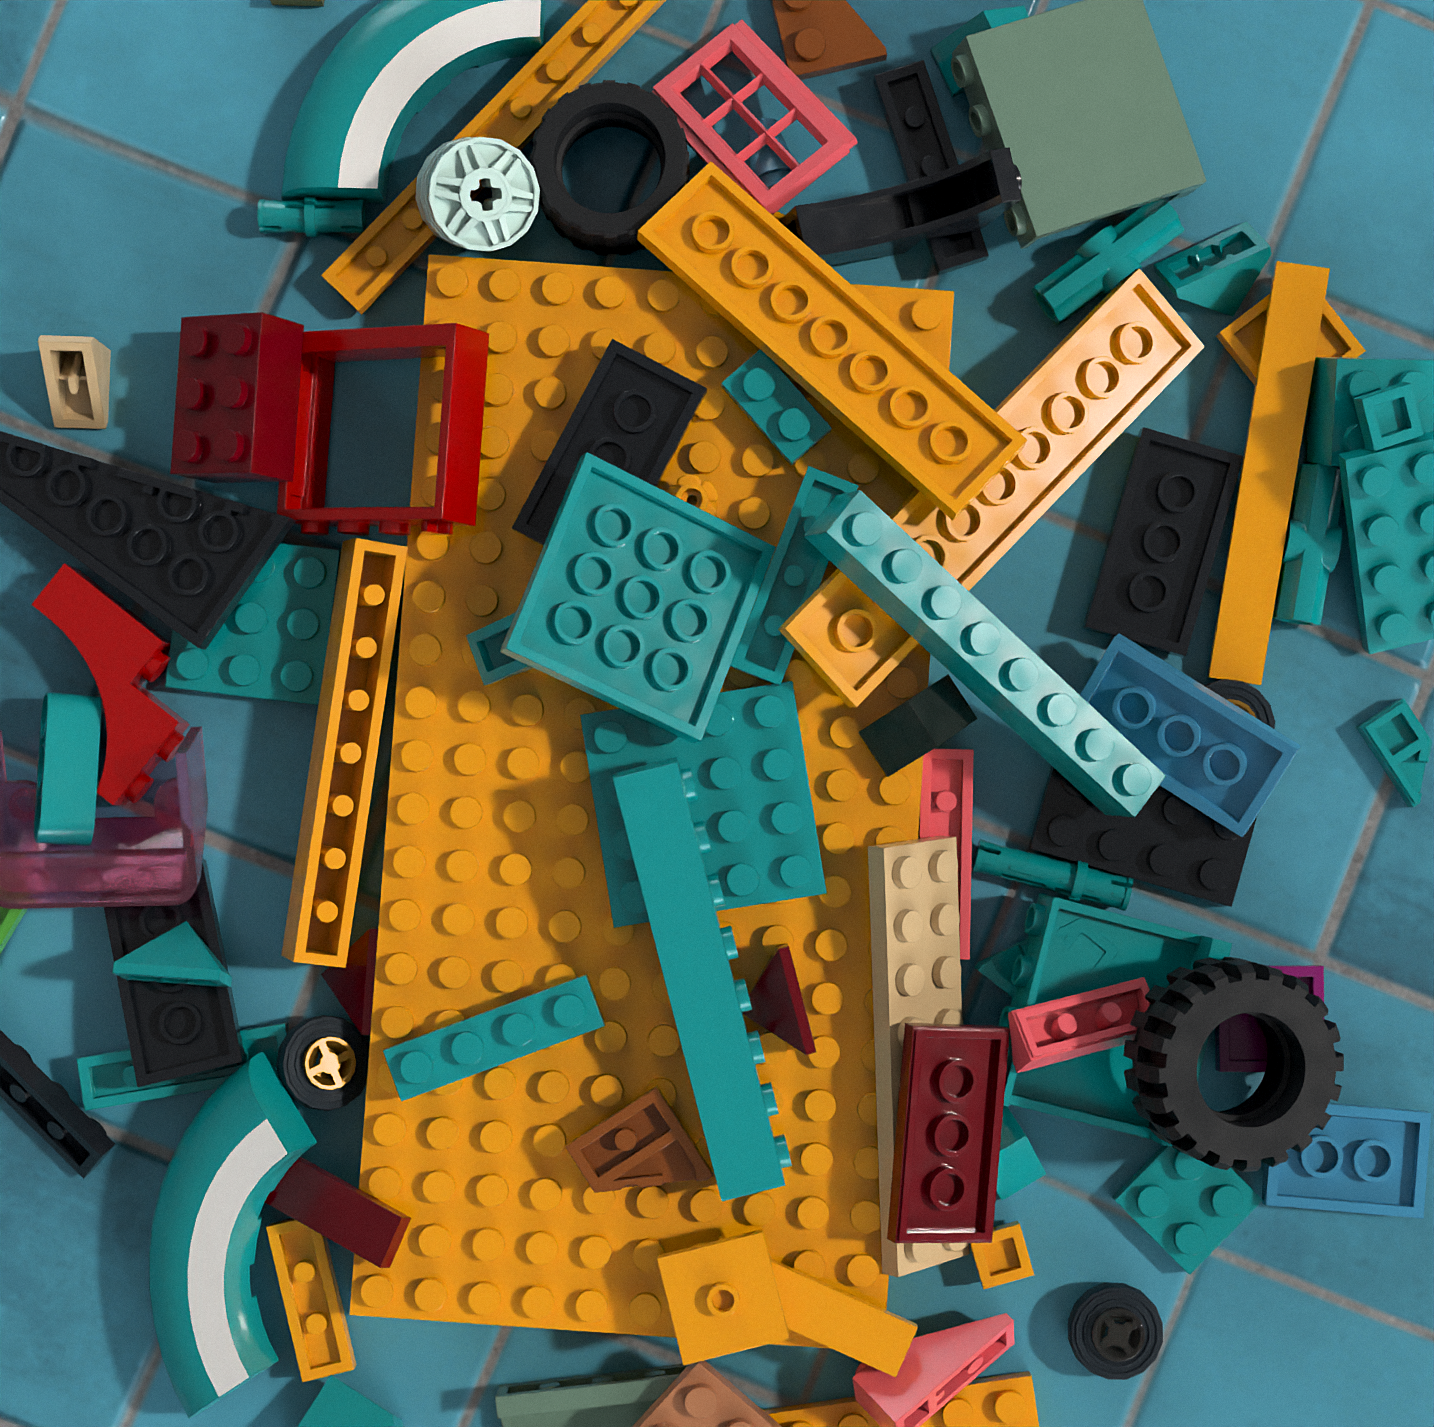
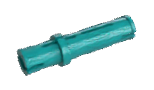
(1053, 875)

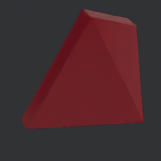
(355, 983)
(779, 1002)

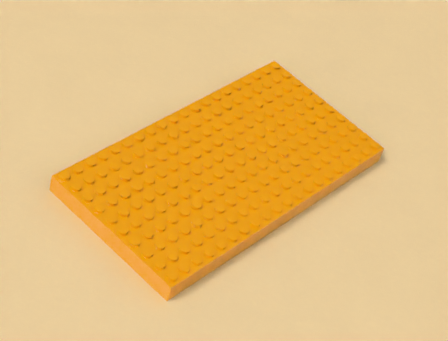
(504, 878)

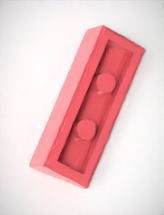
(1076, 1024)

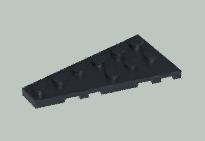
(150, 538)

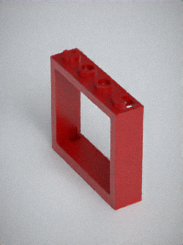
(459, 436)

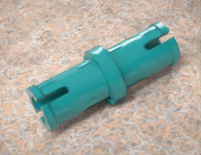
(311, 216)

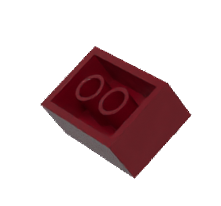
(237, 398)

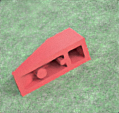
(932, 1371)

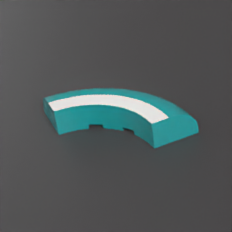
(385, 75)
(209, 1234)

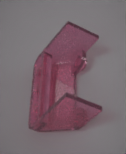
(129, 857)

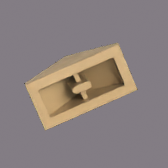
(76, 380)

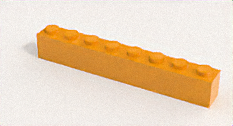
(344, 752)

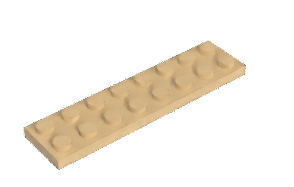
(912, 982)

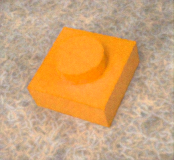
(1004, 1258)

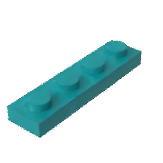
(789, 581)
(494, 1037)
(111, 1081)

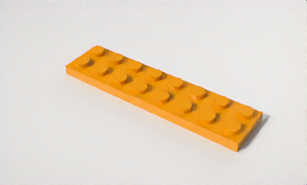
(832, 340)

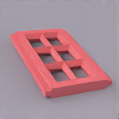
(785, 86)

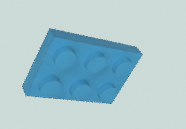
(1357, 1164)

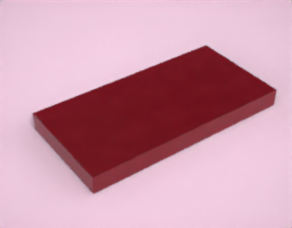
(948, 1133)

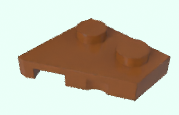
(824, 37)
(638, 1147)

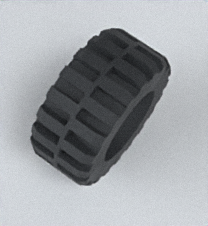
(1297, 1072)

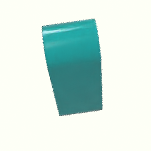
(67, 769)

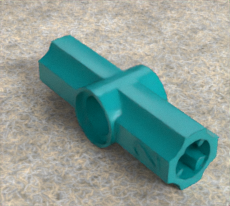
(1107, 260)
(1310, 545)

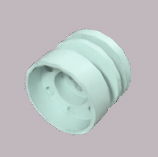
(455, 170)

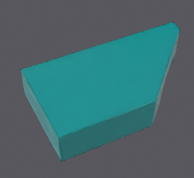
(1399, 747)

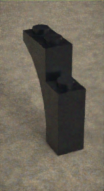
(904, 214)

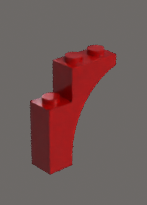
(121, 657)

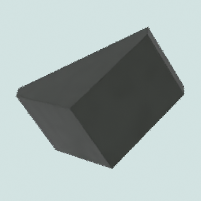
(918, 725)

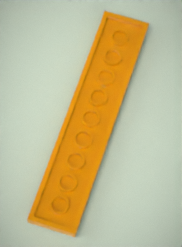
(1069, 416)

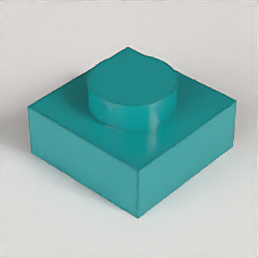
(1388, 416)

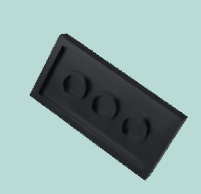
(626, 416)
(1163, 541)
(1162, 845)
(173, 1026)

